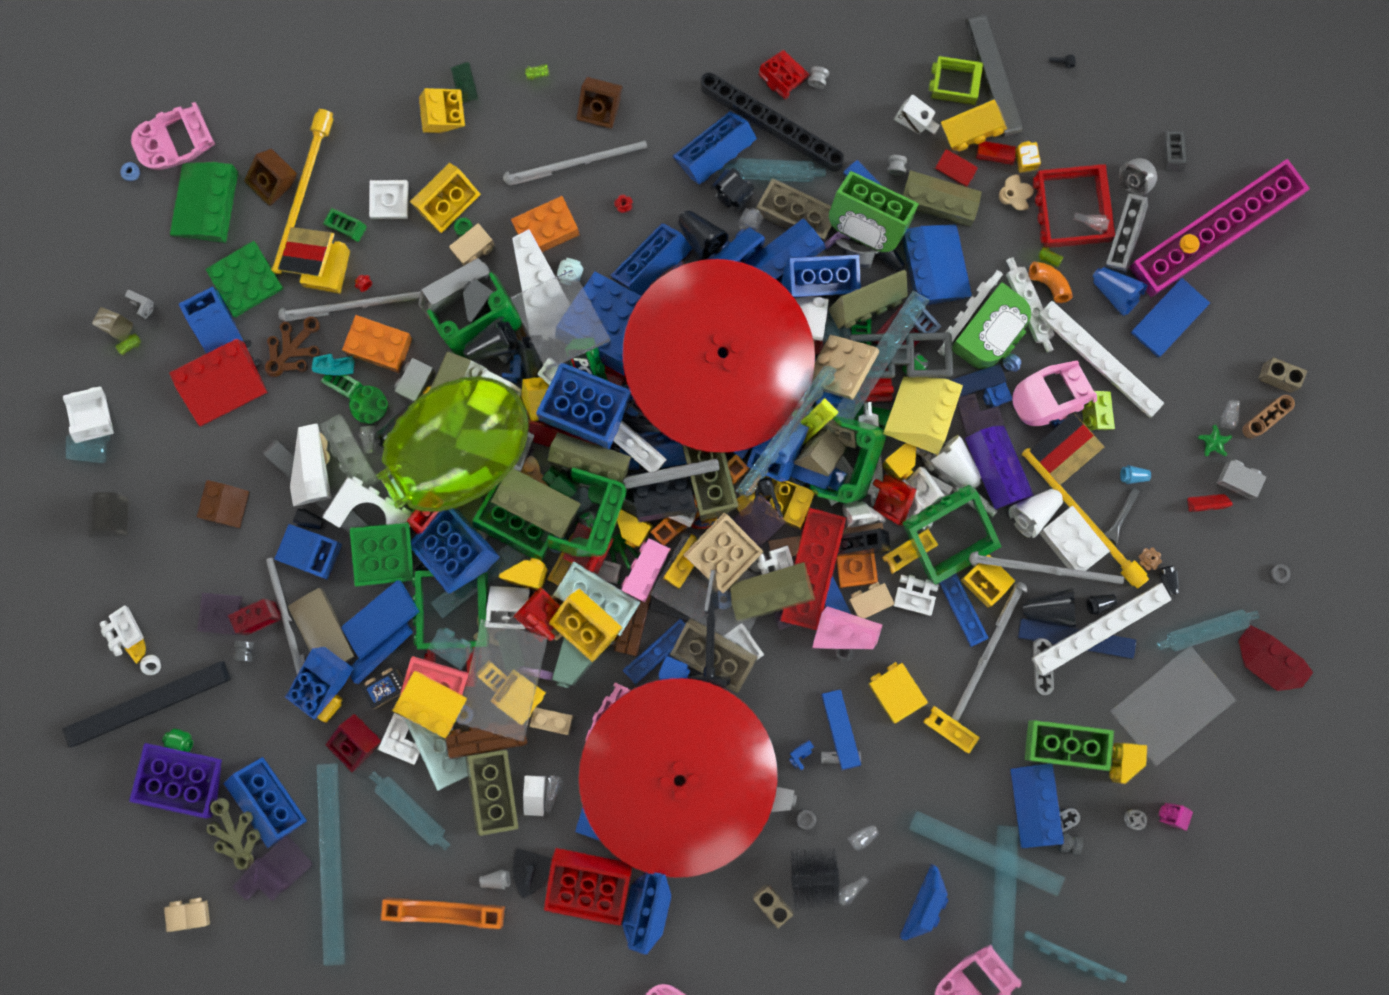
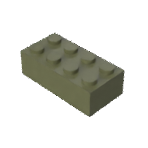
(491, 792)

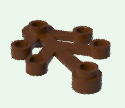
(290, 349)

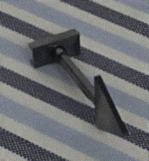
(711, 605)

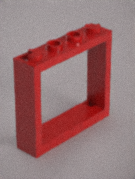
(1103, 196)

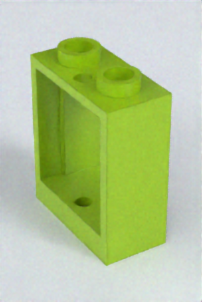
(956, 65)

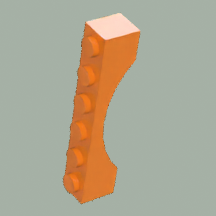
(670, 529)
(442, 912)

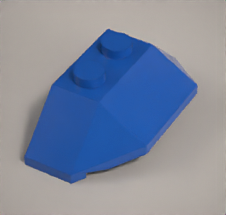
(926, 906)
(646, 911)

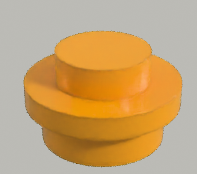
(1189, 243)

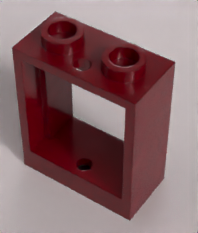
(261, 615)

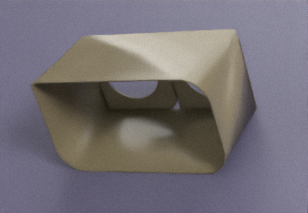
(112, 324)
(1277, 381)
(776, 904)

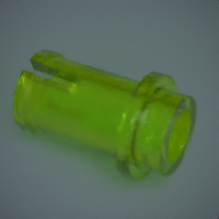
(536, 71)
(1050, 256)
(128, 344)

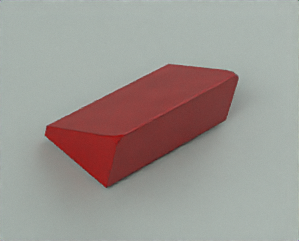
(996, 152)
(956, 168)
(1209, 502)
(420, 520)

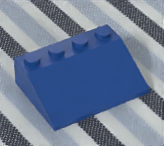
(936, 263)
(584, 405)
(453, 550)

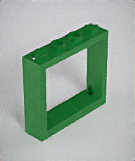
(960, 560)
(418, 619)

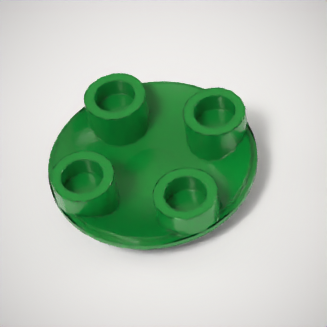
(368, 404)

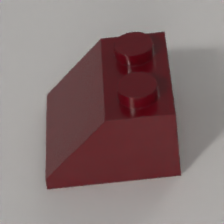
(353, 742)

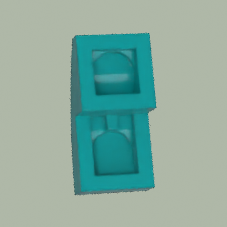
(329, 366)

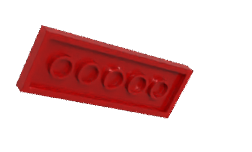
(819, 551)

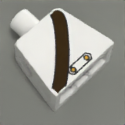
(916, 116)

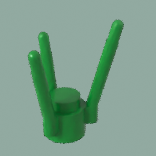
(619, 545)

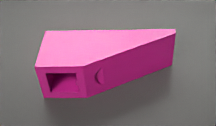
(1175, 816)

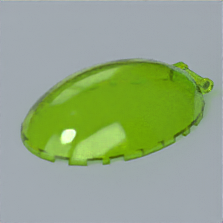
(454, 444)

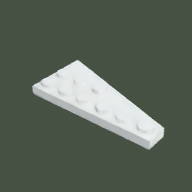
(530, 261)

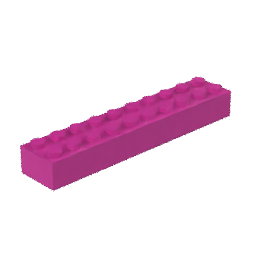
(1220, 227)

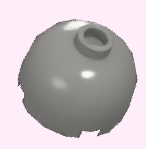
(1138, 176)

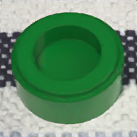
(462, 226)

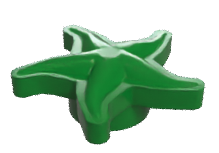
(1215, 442)

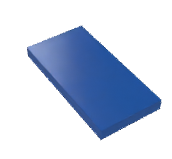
(1170, 317)
(380, 619)

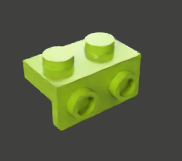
(1099, 414)

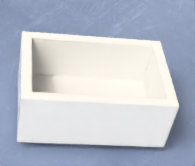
(1074, 540)

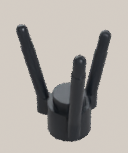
(766, 487)

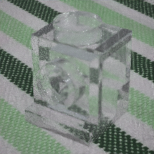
(750, 218)

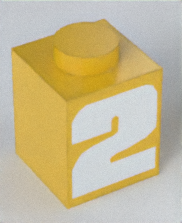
(1027, 156)

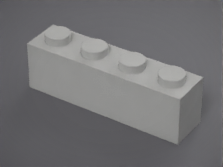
(1127, 233)

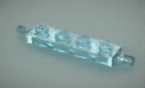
(776, 169)
(1208, 630)
(409, 810)
(1067, 955)

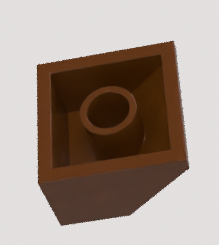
(599, 102)
(269, 176)
(223, 504)

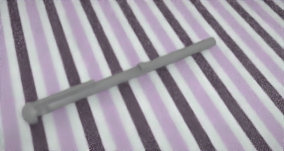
(548, 169)
(323, 310)
(974, 558)
(1019, 587)
(297, 658)

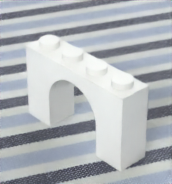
(354, 493)

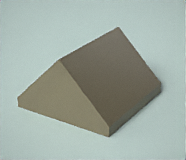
(821, 453)

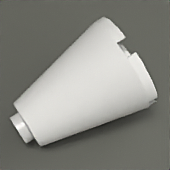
(957, 462)
(1035, 512)

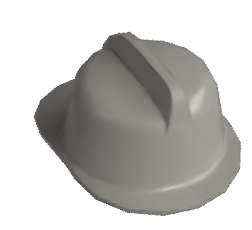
(865, 253)

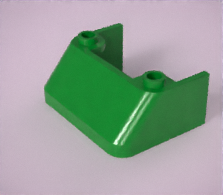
(500, 305)
(871, 441)
(610, 497)

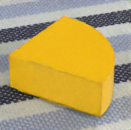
(137, 651)

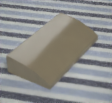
(788, 206)
(320, 624)
(729, 657)

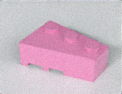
(645, 570)
(845, 631)

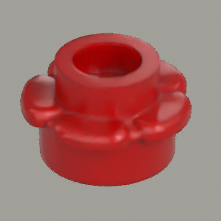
(623, 208)
(363, 283)

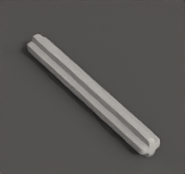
(671, 473)

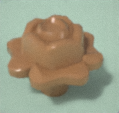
(1150, 559)

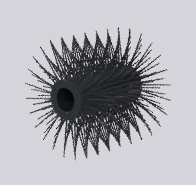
(815, 878)

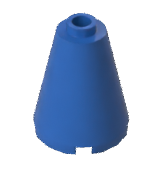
(1119, 289)

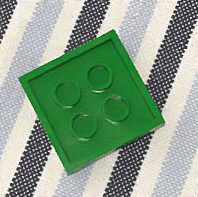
(244, 279)
(381, 554)

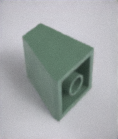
(570, 665)

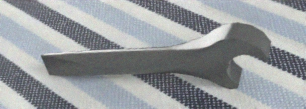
(1113, 532)

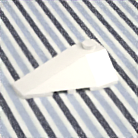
(815, 312)
(309, 470)
(860, 514)

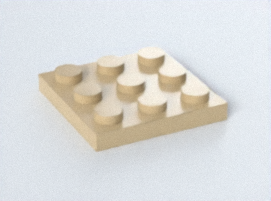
(850, 360)
(724, 549)

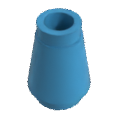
(1134, 474)

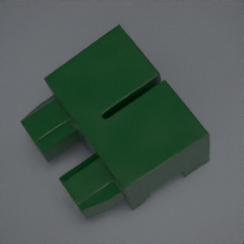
(560, 481)

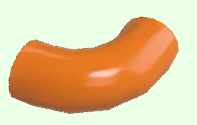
(1053, 280)

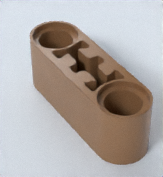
(1274, 407)

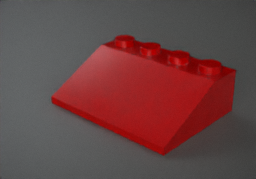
(218, 382)
(587, 886)

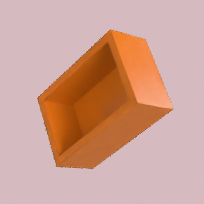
(548, 223)
(377, 344)

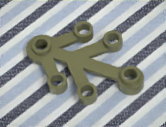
(232, 835)

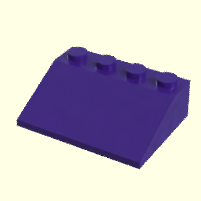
(999, 466)
(176, 781)

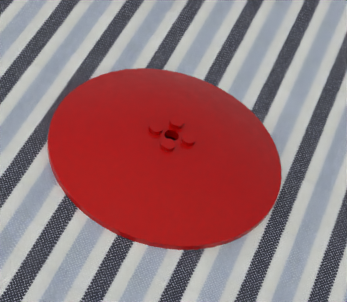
(676, 365)
(670, 732)

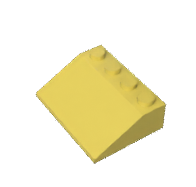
(923, 412)

